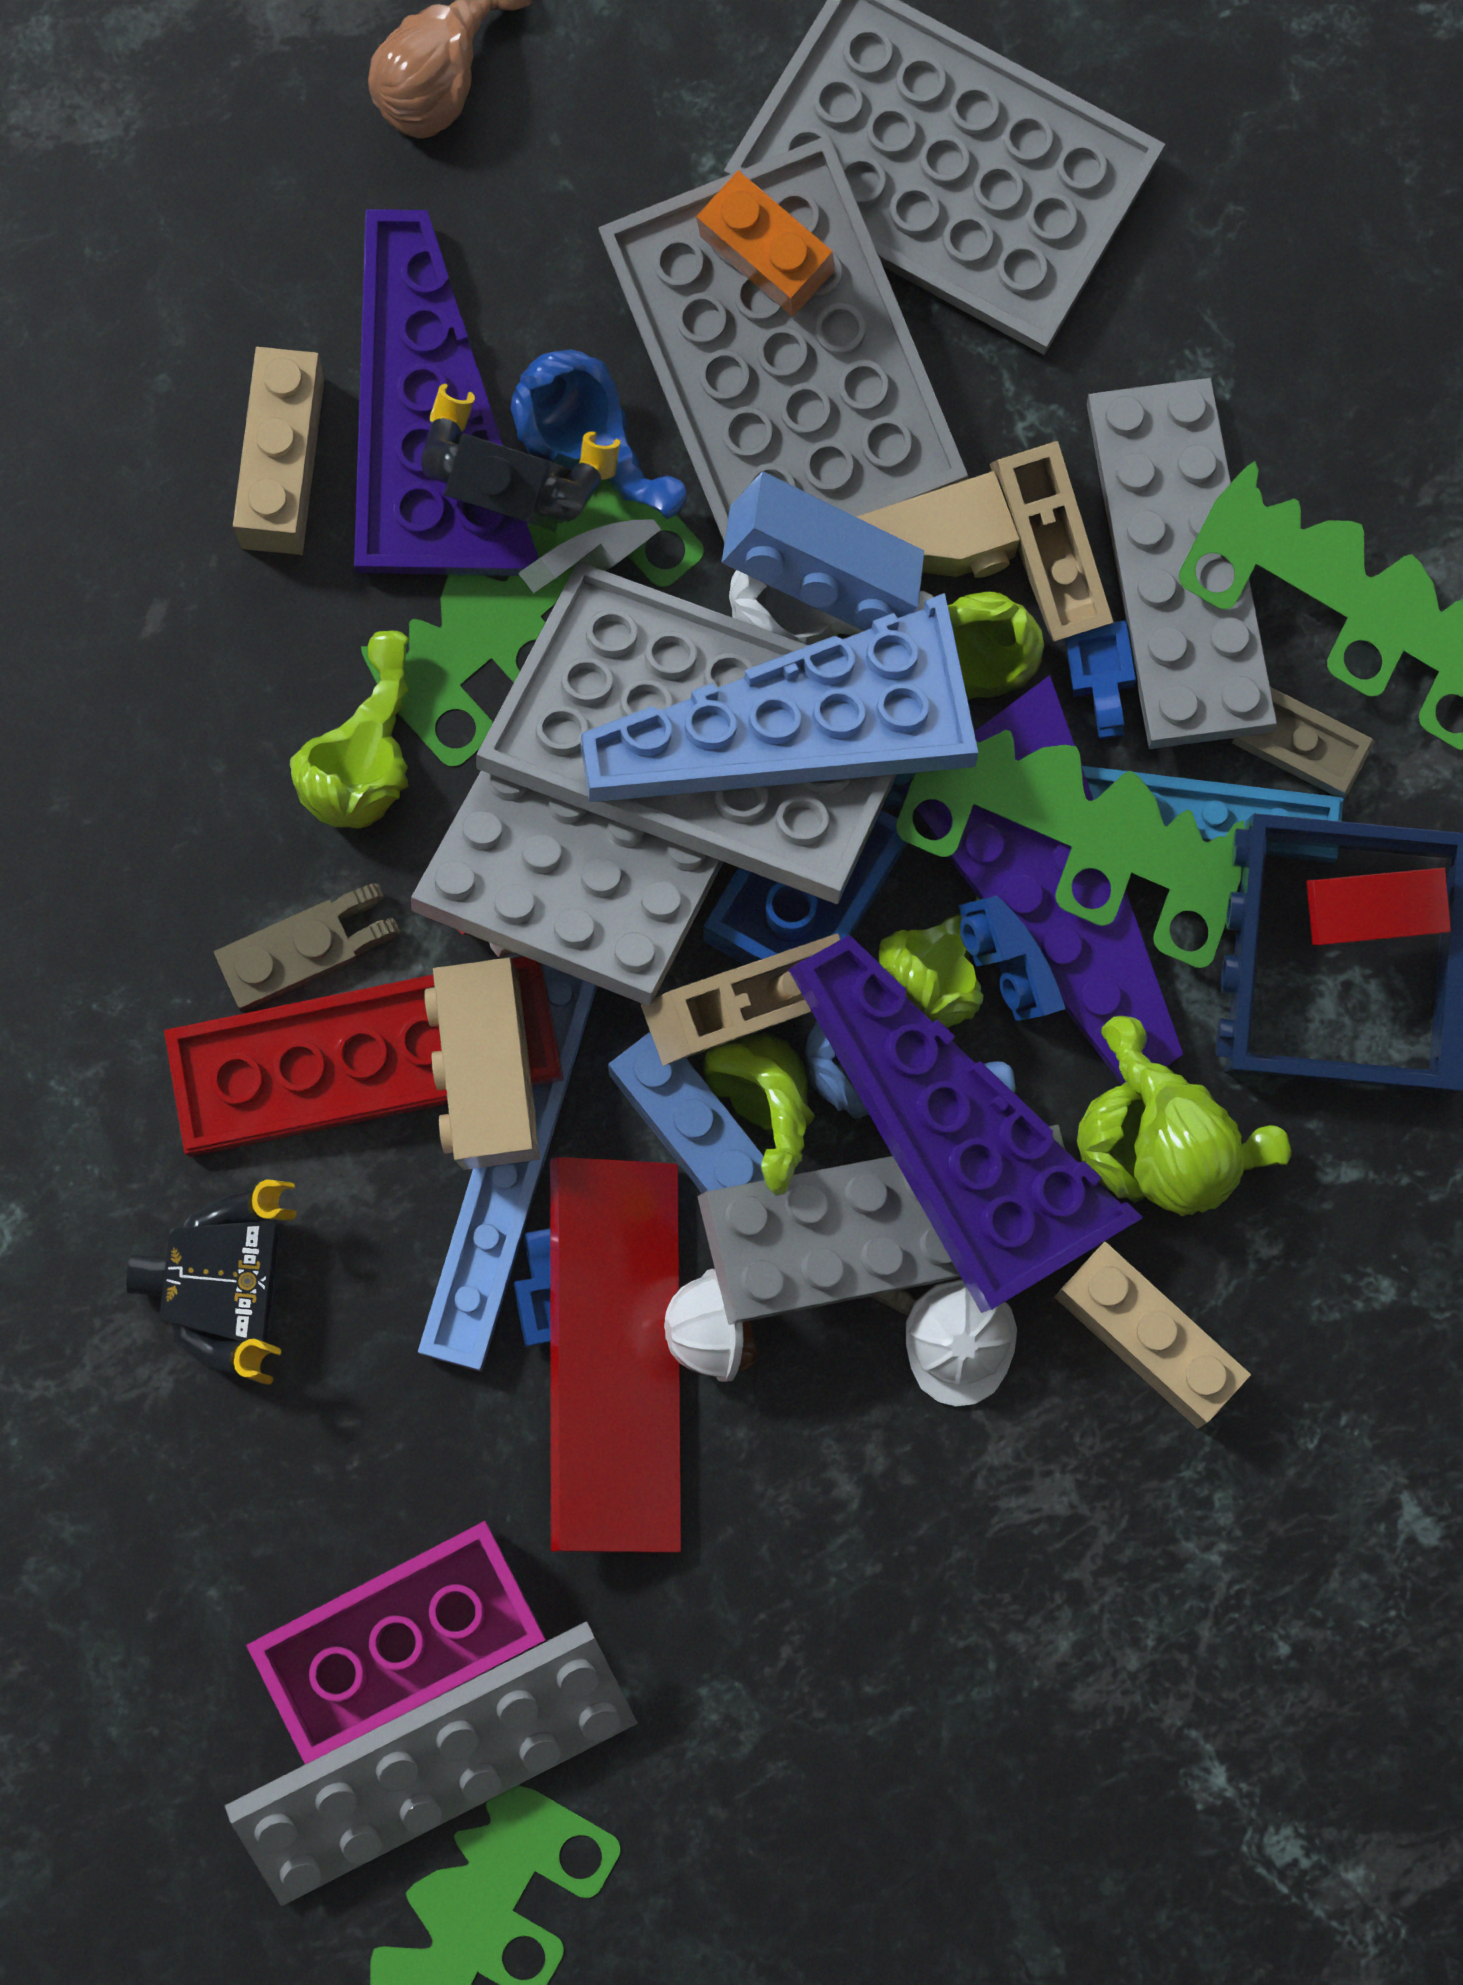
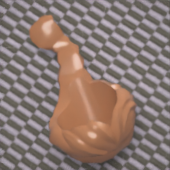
(425, 65)

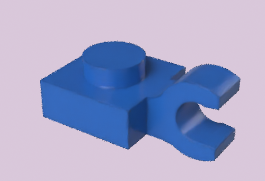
(1100, 666)
(534, 1293)

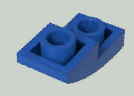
(997, 935)

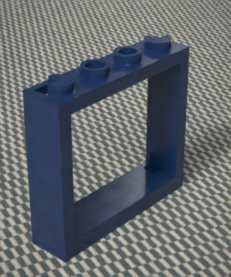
(1239, 971)

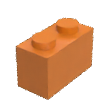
(765, 243)

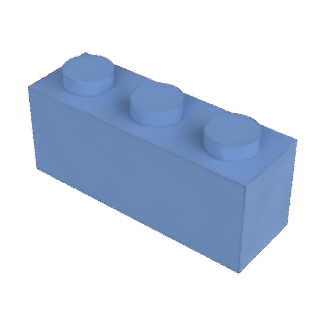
(821, 554)
(686, 1118)

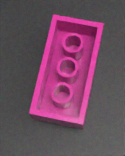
(396, 1642)

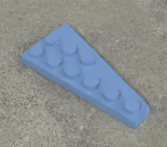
(817, 714)

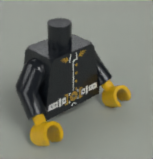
(507, 478)
(220, 1280)

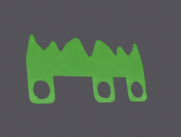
(1327, 562)
(498, 617)
(1112, 833)
(473, 1904)

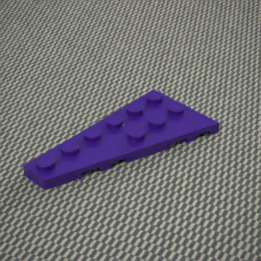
(408, 350)
(1096, 966)
(969, 1147)

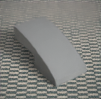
(598, 548)

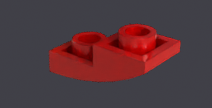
(1378, 906)

